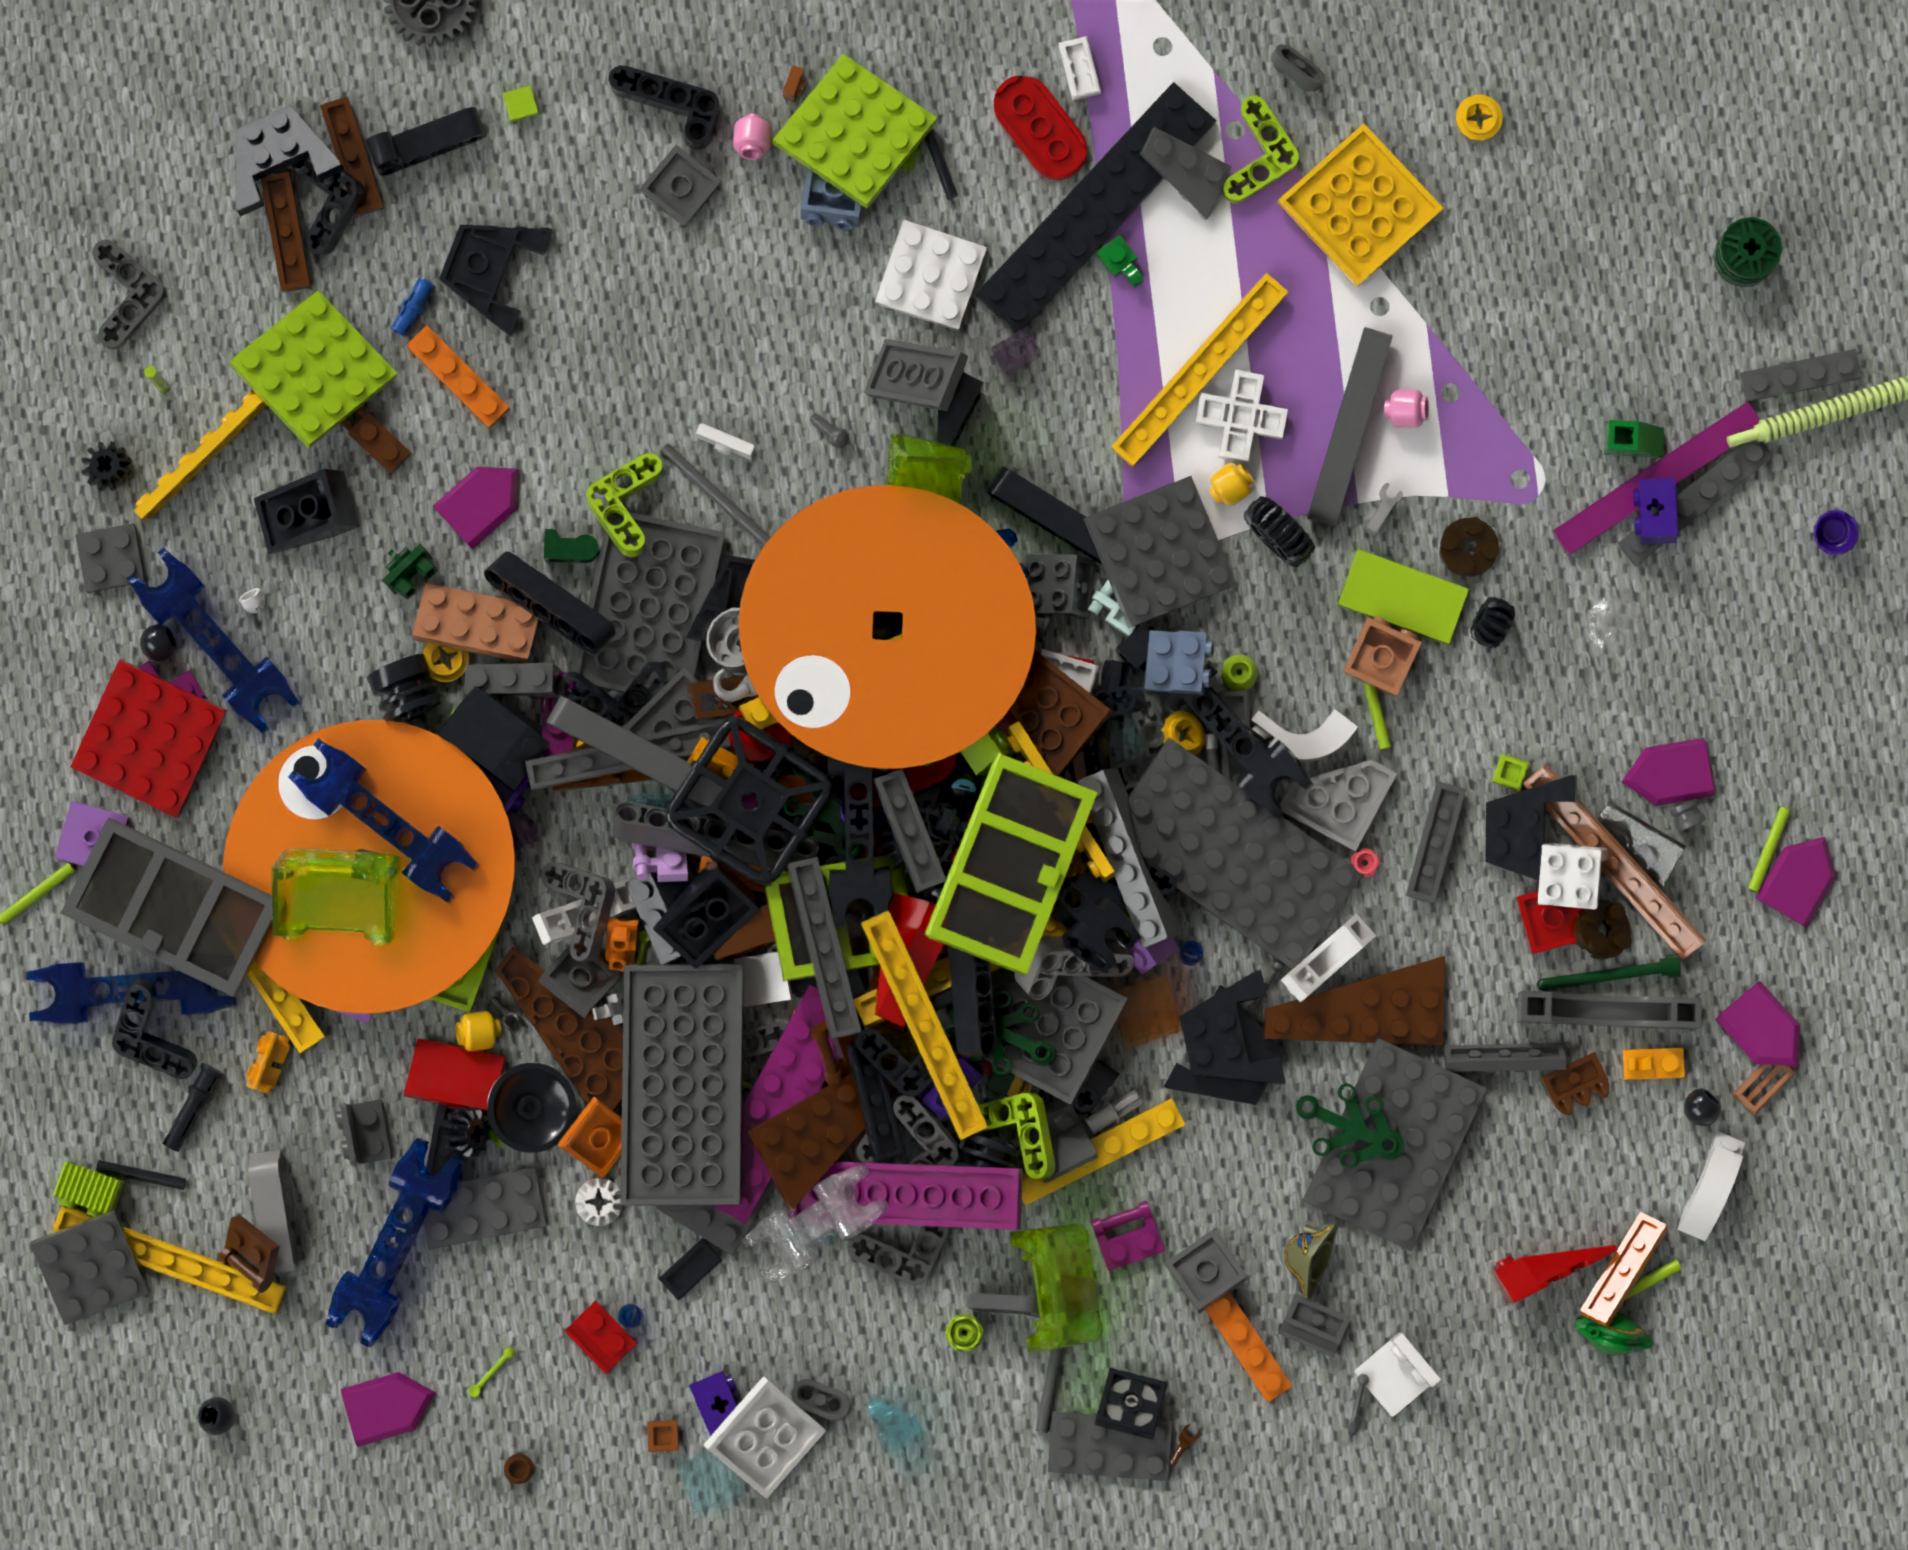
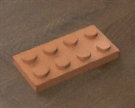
(475, 623)

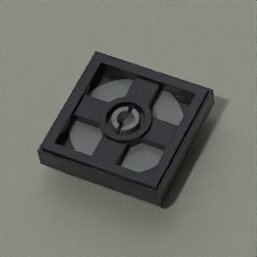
(1131, 1403)

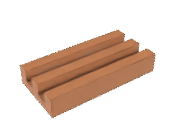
(1745, 1101)

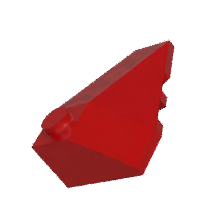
(911, 920)
(1530, 1274)

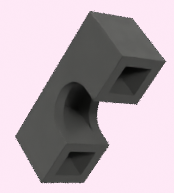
(522, 679)

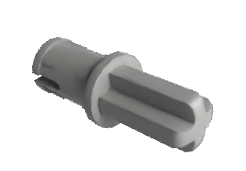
(1114, 1111)

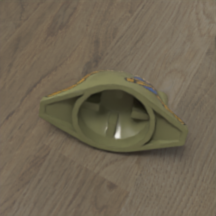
(1308, 1256)

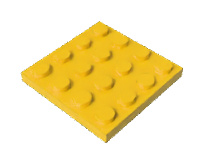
(1360, 205)

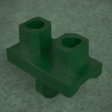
(405, 566)

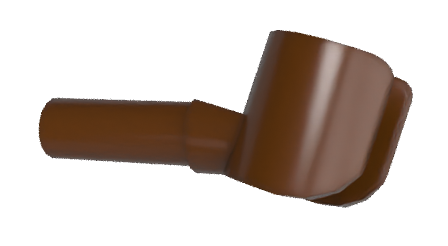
(1185, 1441)

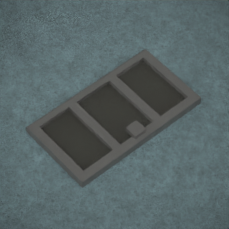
(171, 907)

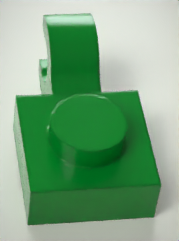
(1119, 259)

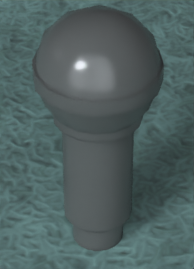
(837, 436)

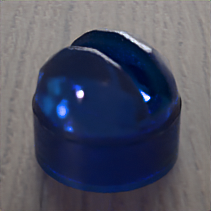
(1191, 948)
(626, 1313)

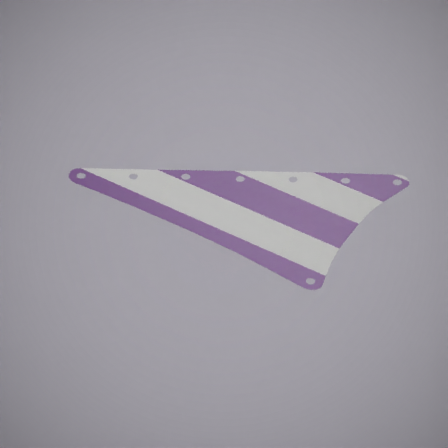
(1304, 347)

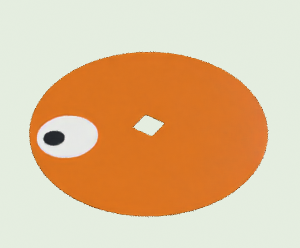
(887, 700)
(428, 787)

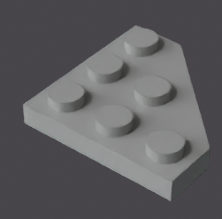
(1340, 801)

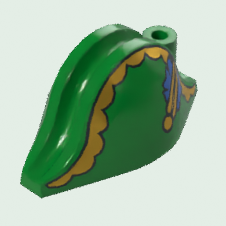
(1620, 1337)

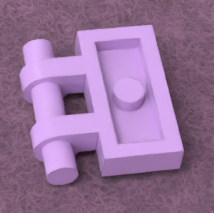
(668, 864)

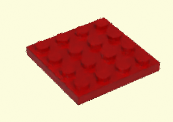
(149, 738)

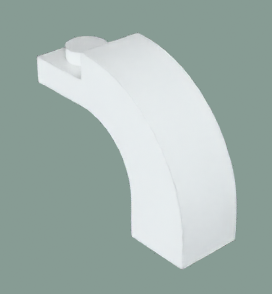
(1309, 746)
(560, 922)
(1328, 958)
(1713, 1186)

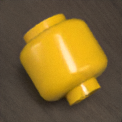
(1231, 484)
(477, 1031)

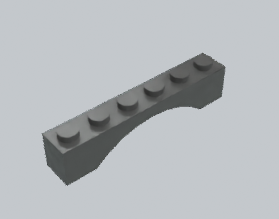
(1143, 900)
(1609, 1010)

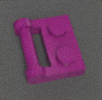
(1131, 1245)

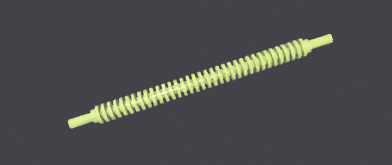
(1824, 412)

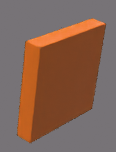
(595, 1138)

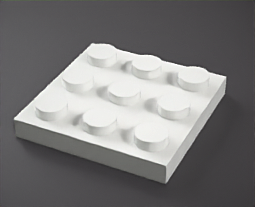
(931, 275)
(764, 1437)

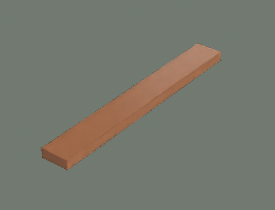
(1623, 870)

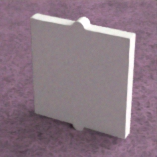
(763, 980)

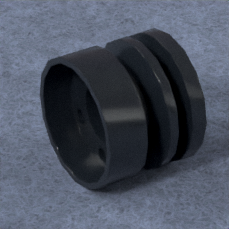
(405, 690)
(990, 1152)

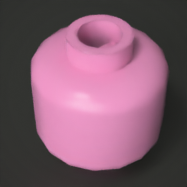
(752, 136)
(1407, 408)

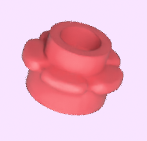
(1368, 855)

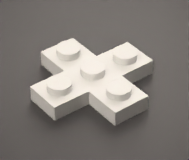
(1241, 416)

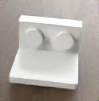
(1570, 875)
(1397, 1374)

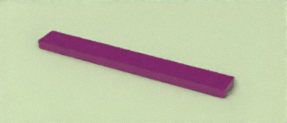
(1677, 464)

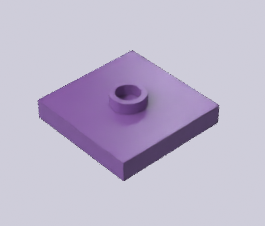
(82, 831)

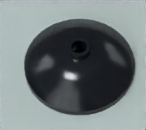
(551, 1110)

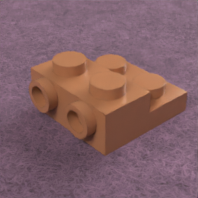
(1382, 655)

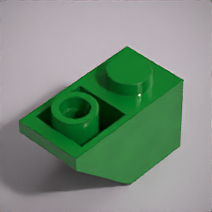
(1633, 439)

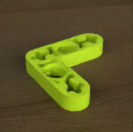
(1269, 160)
(615, 496)
(1019, 1117)

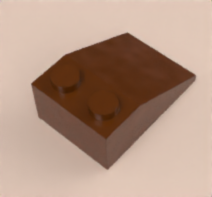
(752, 936)

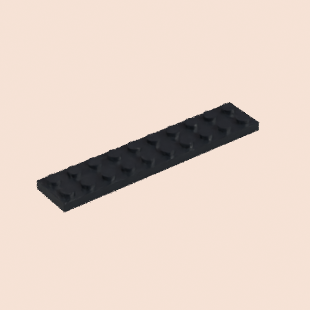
(1089, 213)

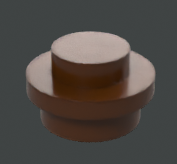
(518, 1468)

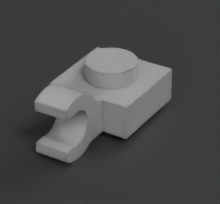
(1377, 516)
(613, 1009)

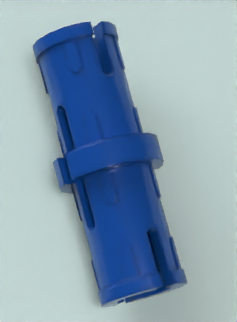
(412, 307)

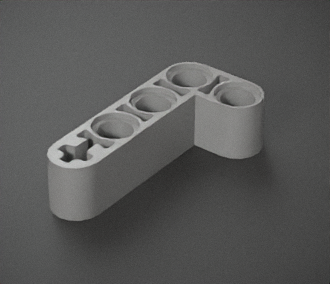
(1056, 959)
(271, 1205)

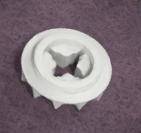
(588, 1212)

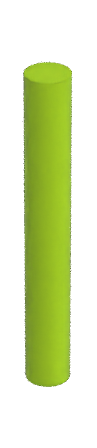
(156, 379)
(1377, 716)
(1769, 849)
(36, 893)
(1654, 1277)

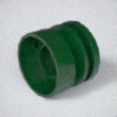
(1734, 261)

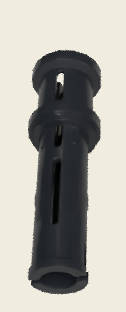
(198, 1095)

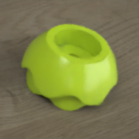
(1232, 679)
(968, 1323)

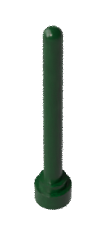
(1667, 966)

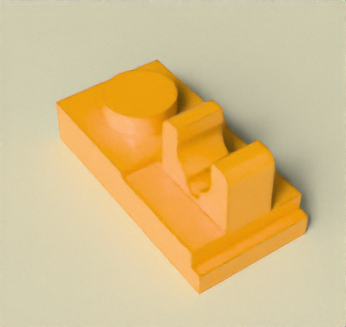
(1653, 1063)

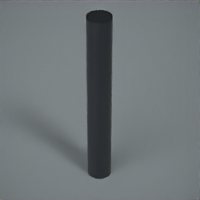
(940, 165)
(141, 1175)

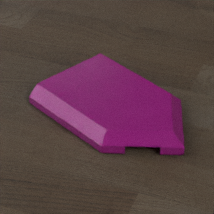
(480, 502)
(1672, 773)
(1799, 881)
(1762, 1027)
(385, 1407)

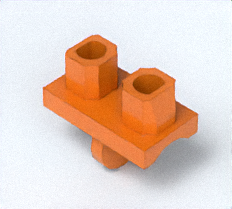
(621, 943)

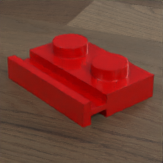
(600, 1337)

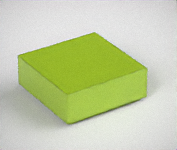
(520, 103)
(1510, 772)

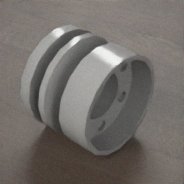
(724, 642)

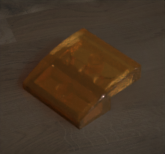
(1149, 1012)

